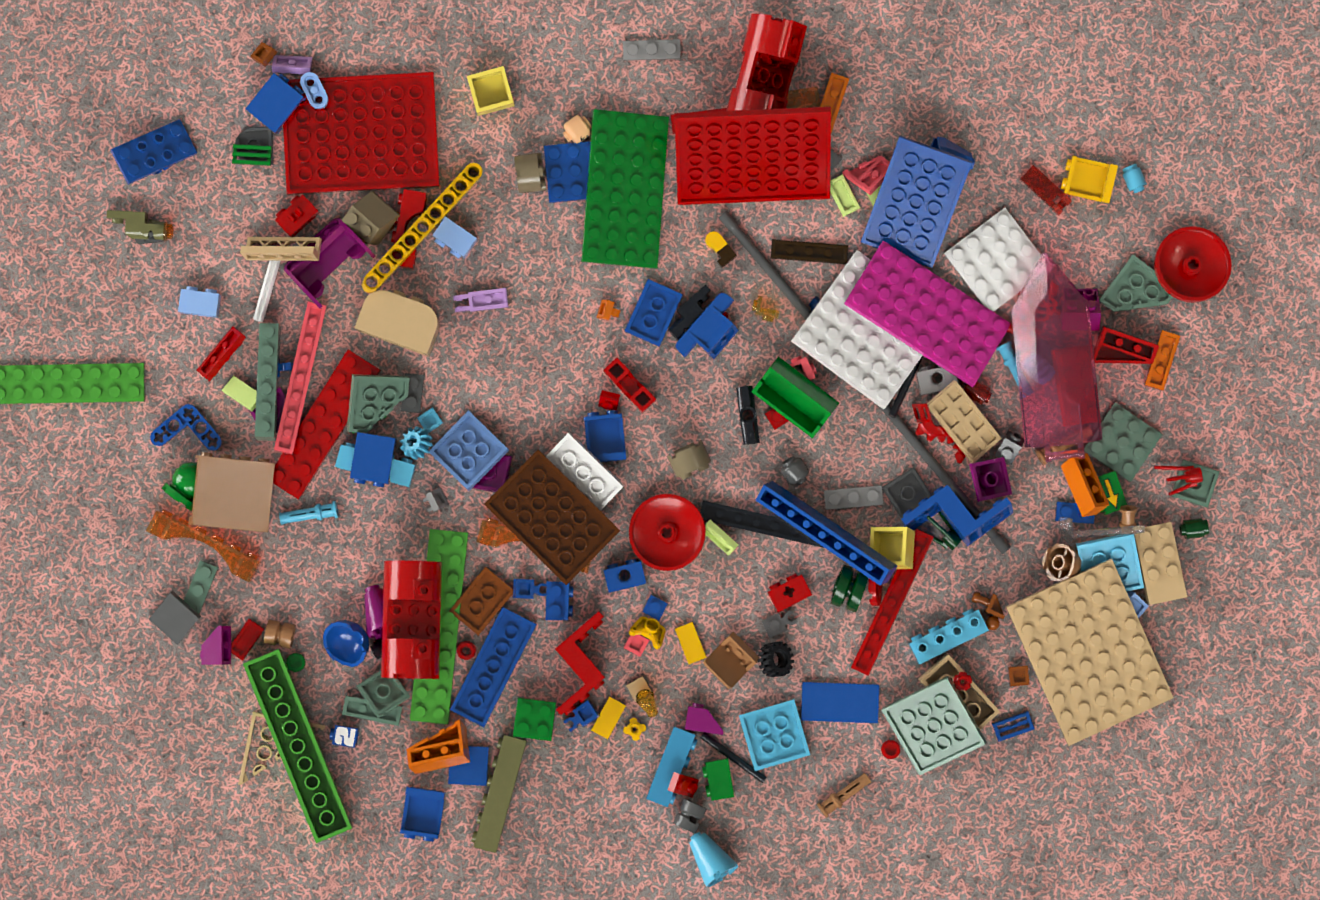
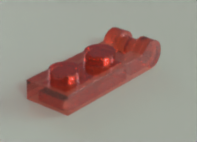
(1045, 189)

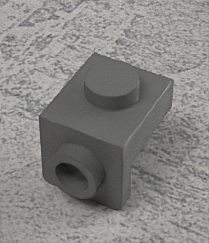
(1010, 447)

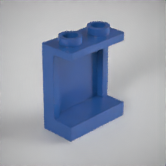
(275, 102)
(605, 436)
(372, 459)
(422, 813)

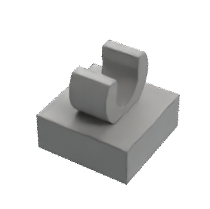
(436, 499)

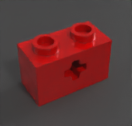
(800, 592)

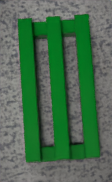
(258, 155)

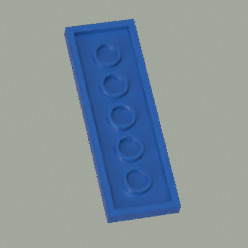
(493, 667)

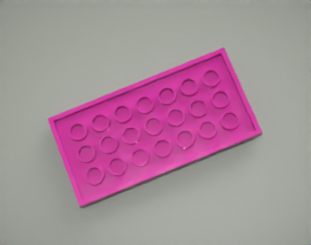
(927, 313)

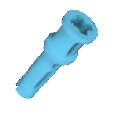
(1009, 358)
(319, 512)

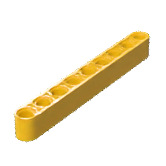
(426, 219)

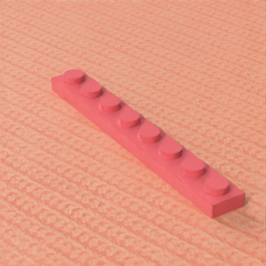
(299, 378)

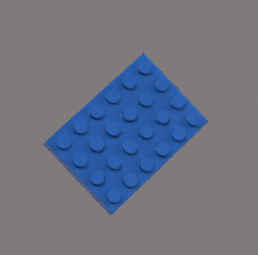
(916, 200)

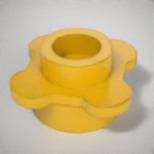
(634, 734)

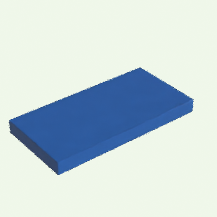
(840, 702)

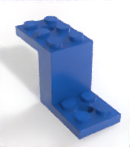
(957, 515)

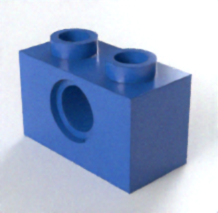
(636, 578)

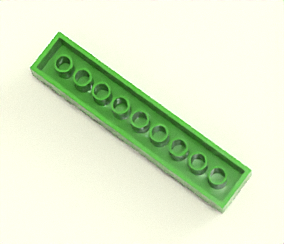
(298, 745)

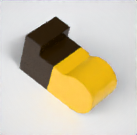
(720, 246)

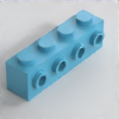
(949, 636)

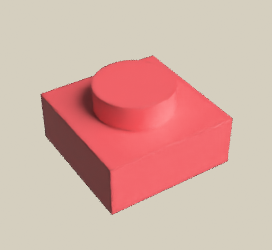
(636, 644)

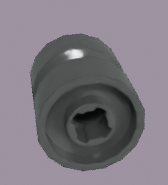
(689, 816)

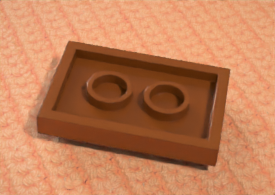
(482, 601)

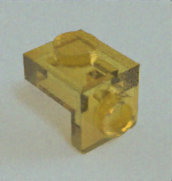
(767, 314)

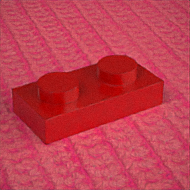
(683, 785)

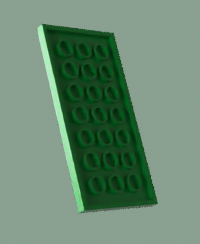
(625, 189)

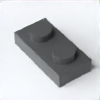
(414, 399)

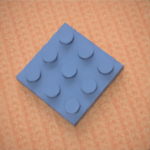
(468, 450)

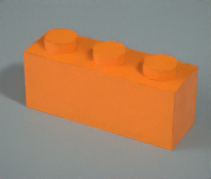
(1085, 485)

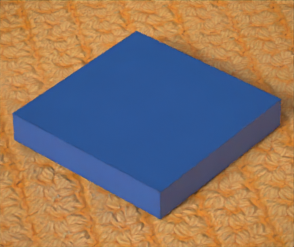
(474, 772)

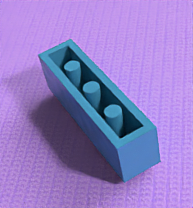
(673, 760)

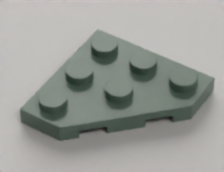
(1134, 288)
(373, 399)

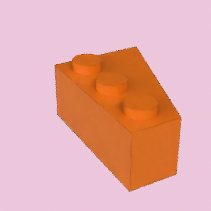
(441, 750)

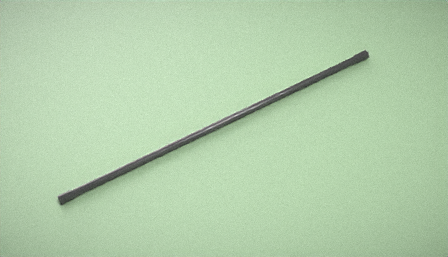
(732, 226)

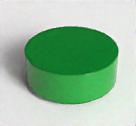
(295, 662)

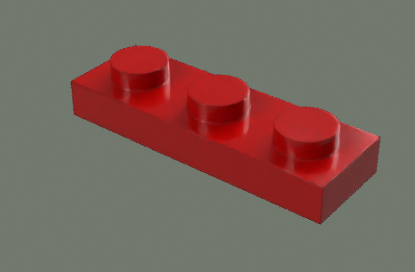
(221, 353)

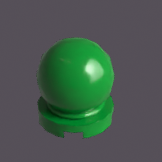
(183, 484)

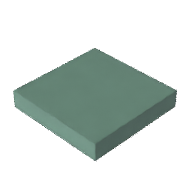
(1203, 491)
(382, 693)

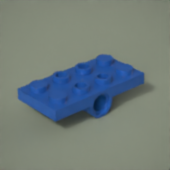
(154, 151)

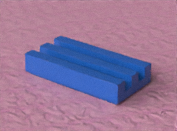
(998, 731)

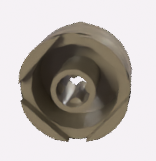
(530, 173)
(689, 459)

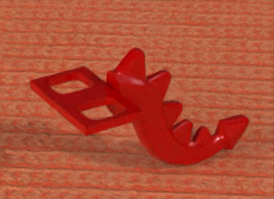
(927, 427)

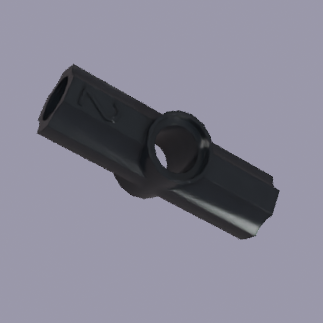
(748, 427)

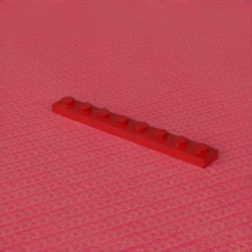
(890, 607)

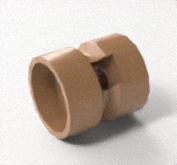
(279, 633)

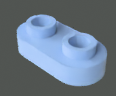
(314, 91)

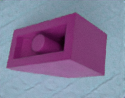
(217, 647)
(701, 720)

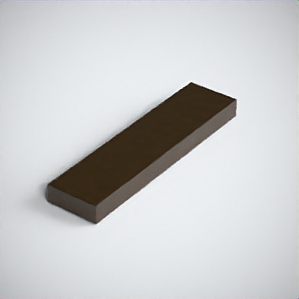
(809, 251)

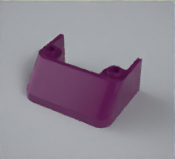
(336, 246)

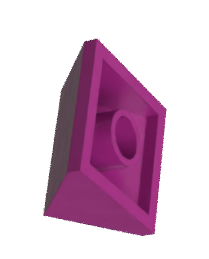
(990, 479)

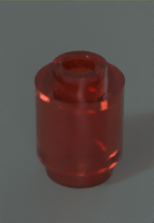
(978, 393)

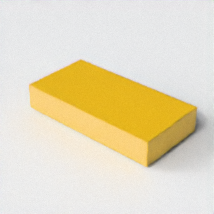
(690, 643)
(608, 718)

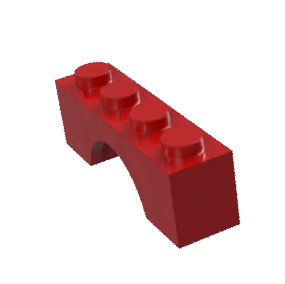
(412, 204)

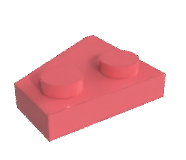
(868, 174)

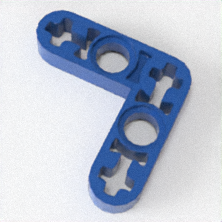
(184, 422)

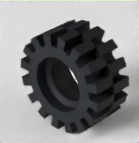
(767, 659)

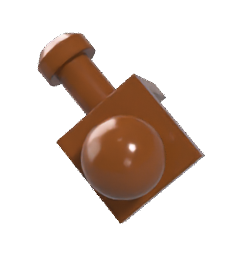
(992, 607)

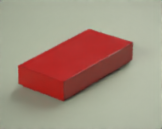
(246, 639)

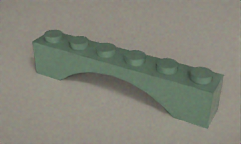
(267, 381)

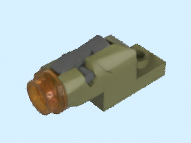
(140, 229)

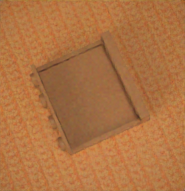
(232, 492)

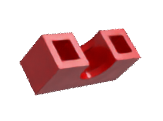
(629, 385)

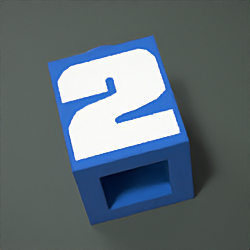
(344, 736)

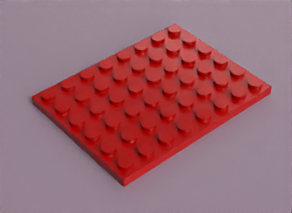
(368, 137)
(753, 155)

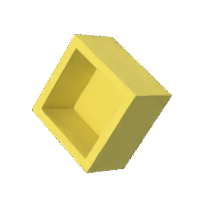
(490, 91)
(894, 544)

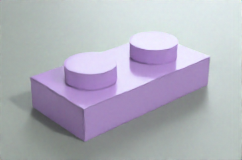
(291, 64)

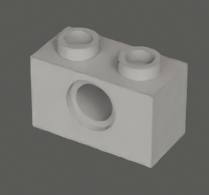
(925, 382)

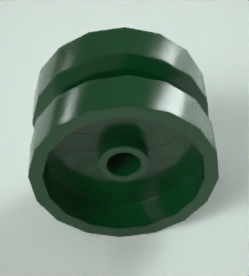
(846, 587)

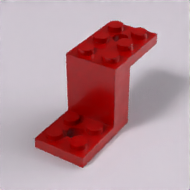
(580, 663)

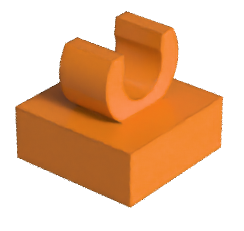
(606, 310)

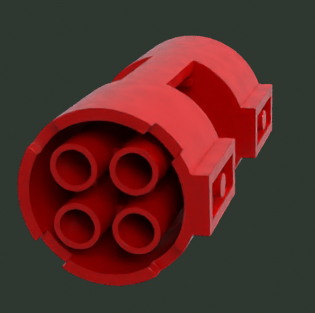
(768, 63)
(411, 619)

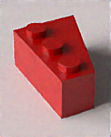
(1121, 347)

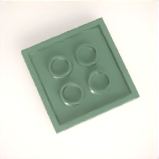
(1125, 442)

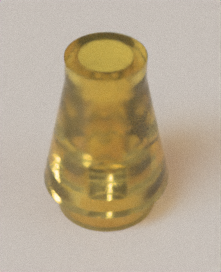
(646, 701)

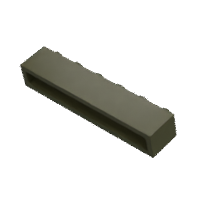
(499, 794)

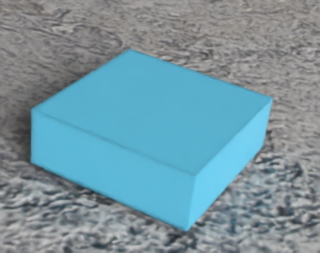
(430, 420)

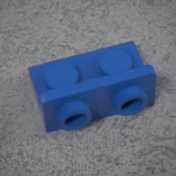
(558, 601)

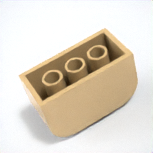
(399, 321)

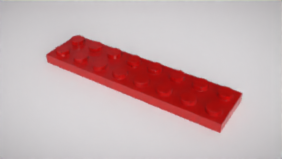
(320, 427)

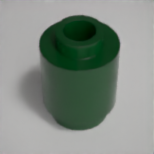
(1194, 528)

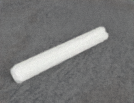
(266, 291)

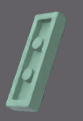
(200, 585)
(360, 709)

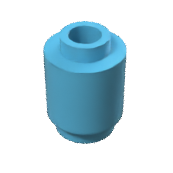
(1134, 178)

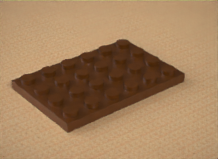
(552, 517)

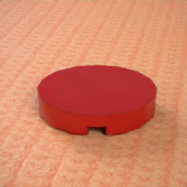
(876, 591)

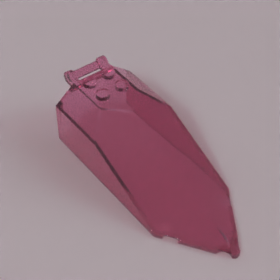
(1055, 363)

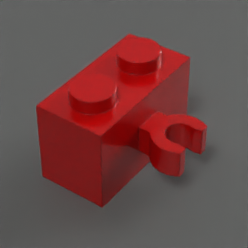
(296, 215)

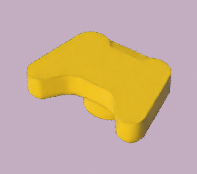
(650, 629)

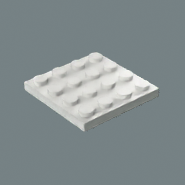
(995, 260)
(585, 471)

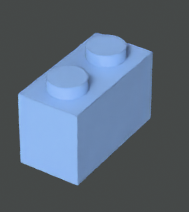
(454, 237)
(199, 302)

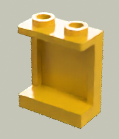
(1089, 179)

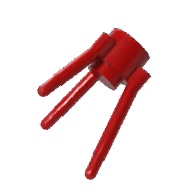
(1191, 476)

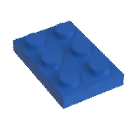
(653, 313)

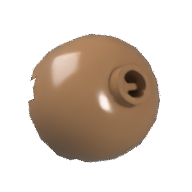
(1061, 562)

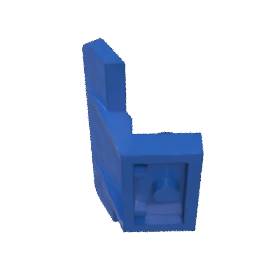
(710, 330)

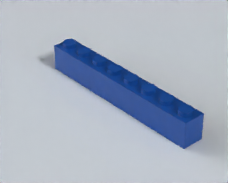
(826, 533)

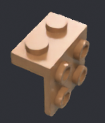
(731, 660)

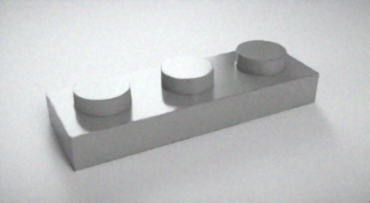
(651, 50)
(853, 497)

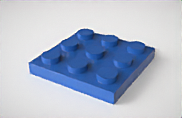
(567, 171)

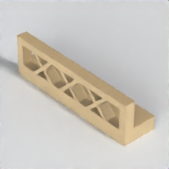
(282, 252)

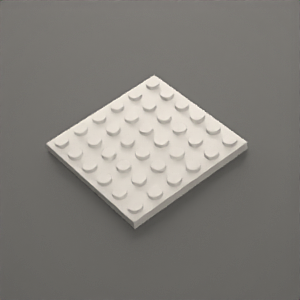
(852, 344)

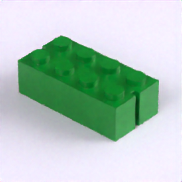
(795, 397)

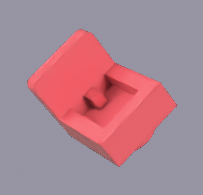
(808, 369)

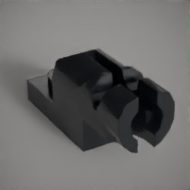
(689, 312)

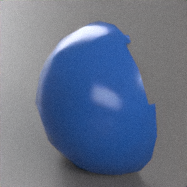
(346, 642)

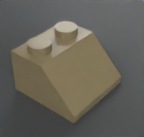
(371, 218)

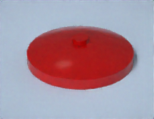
(1192, 264)
(667, 532)

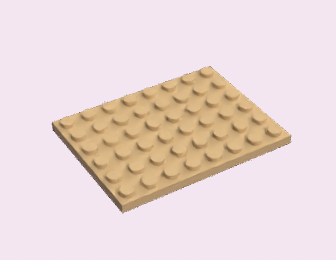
(1089, 652)

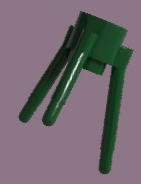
(950, 538)

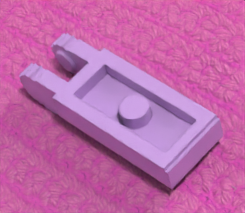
(483, 300)

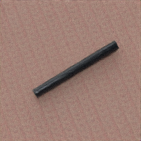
(902, 392)
(733, 757)

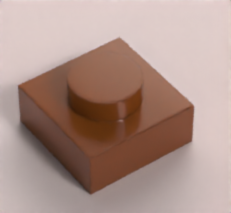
(263, 54)
(1018, 676)

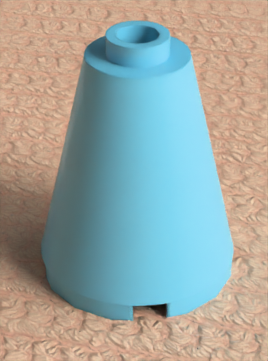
(711, 859)

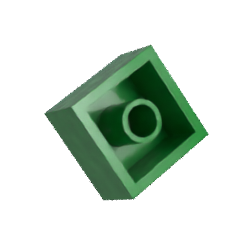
(534, 719)

